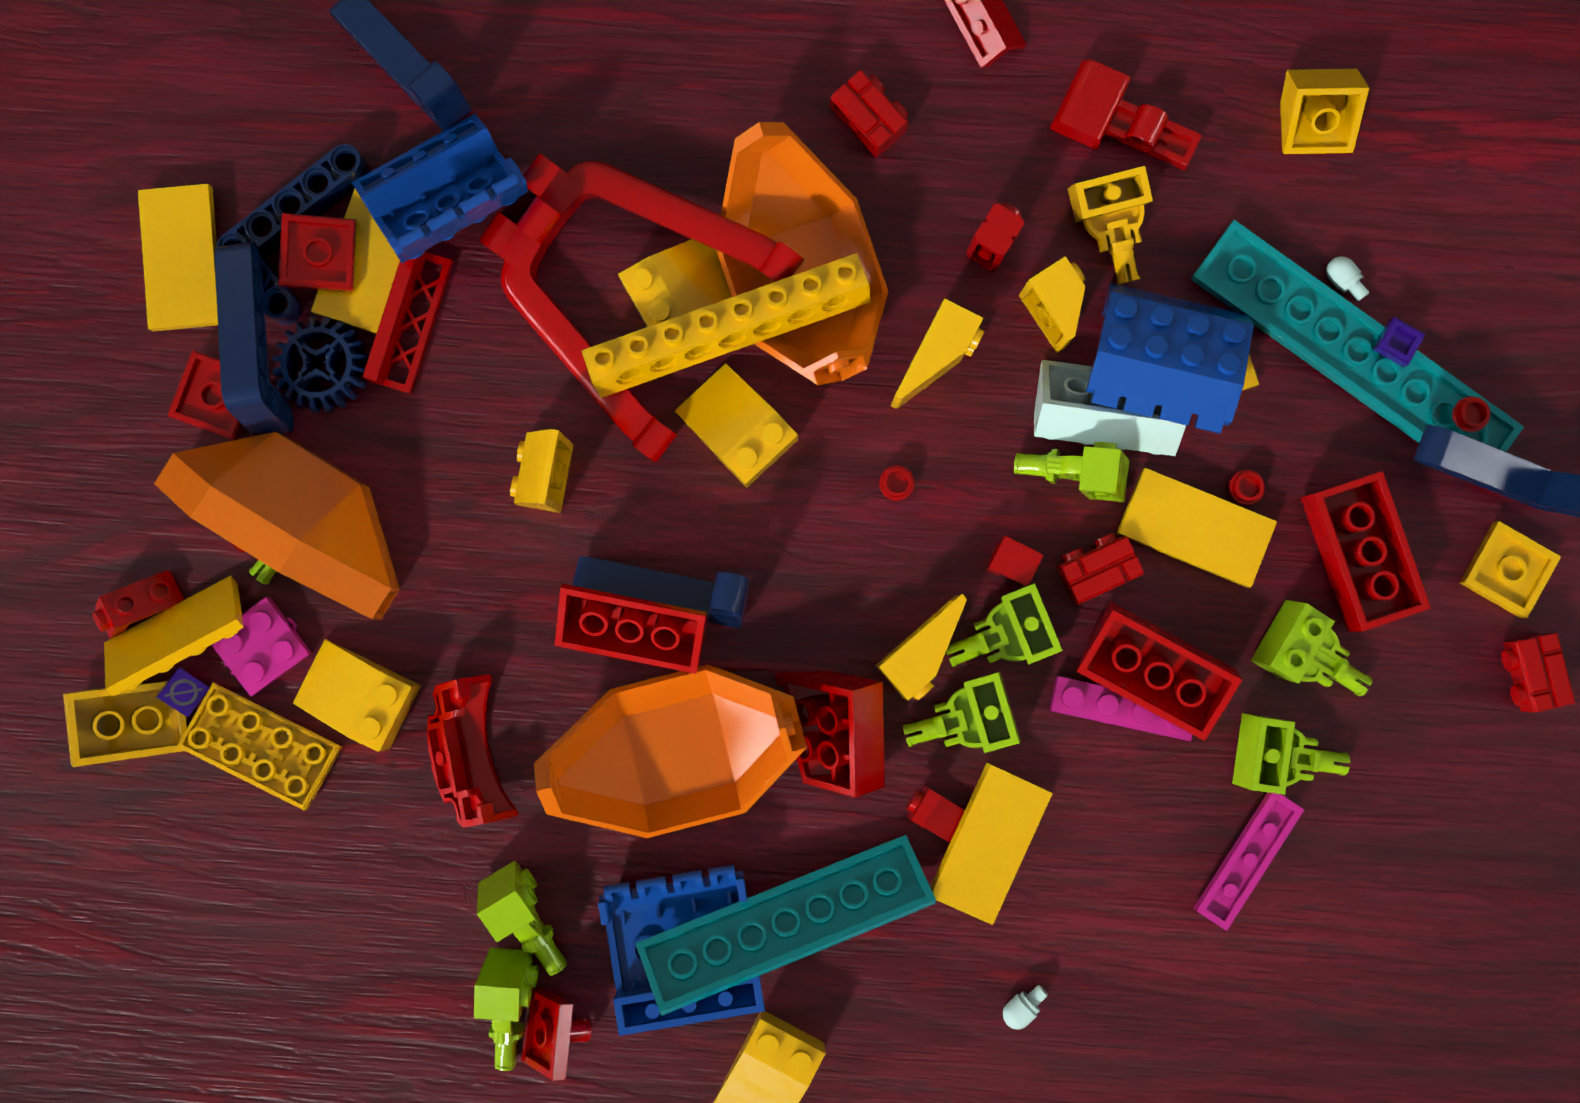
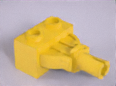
(1113, 214)

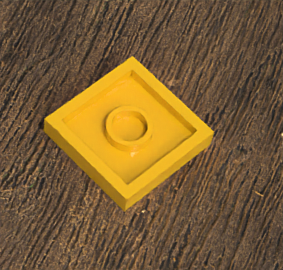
(1510, 569)

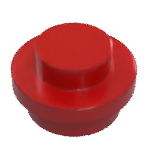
(1471, 414)
(896, 483)
(1246, 487)

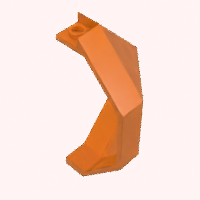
(796, 199)
(289, 515)
(671, 753)

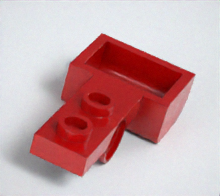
(1096, 109)

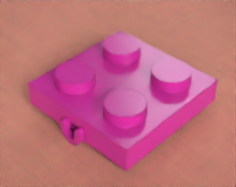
(262, 647)

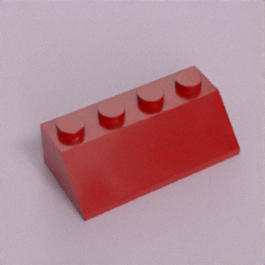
(630, 628)
(1158, 671)

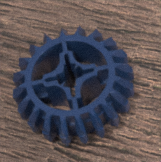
(310, 374)

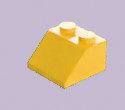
(1322, 110)
(1056, 301)

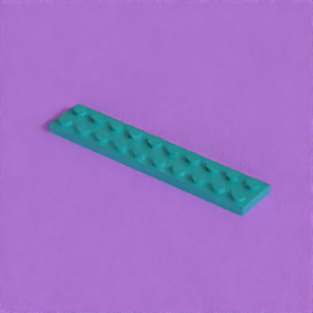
(1337, 338)

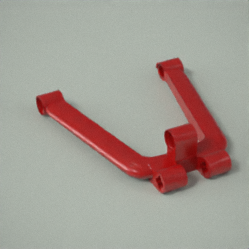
(561, 194)

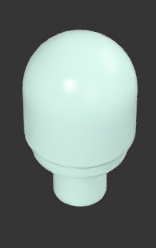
(1346, 277)
(1023, 1008)

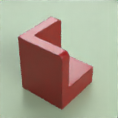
(1014, 561)

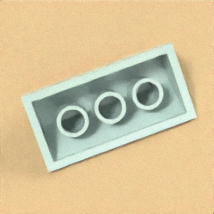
(1066, 414)

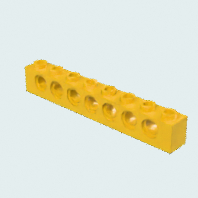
(727, 325)

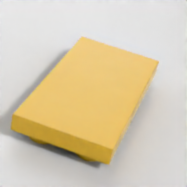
(179, 256)
(373, 275)
(1196, 527)
(172, 636)
(259, 746)
(989, 843)

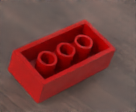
(1365, 553)

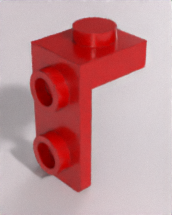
(135, 602)
(934, 813)

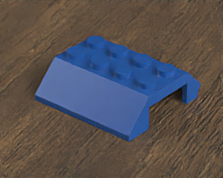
(440, 188)
(1170, 357)
(655, 908)

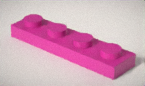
(1106, 706)
(1248, 859)

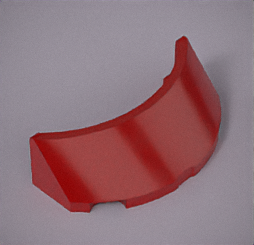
(462, 752)

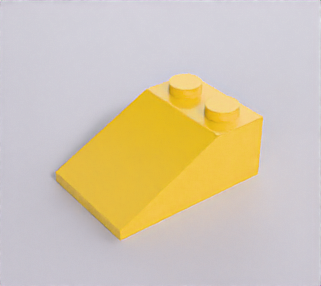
(675, 282)
(949, 338)
(737, 425)
(543, 470)
(920, 655)
(356, 696)
(121, 725)
(772, 1064)

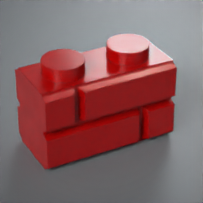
(869, 112)
(995, 236)
(1099, 569)
(1537, 672)

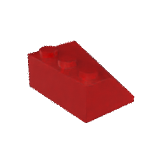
(840, 728)

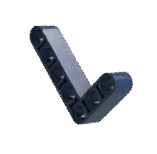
(423, 82)
(300, 190)
(244, 342)
(1499, 471)
(723, 600)

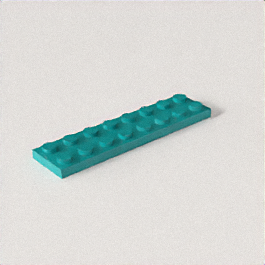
(784, 924)

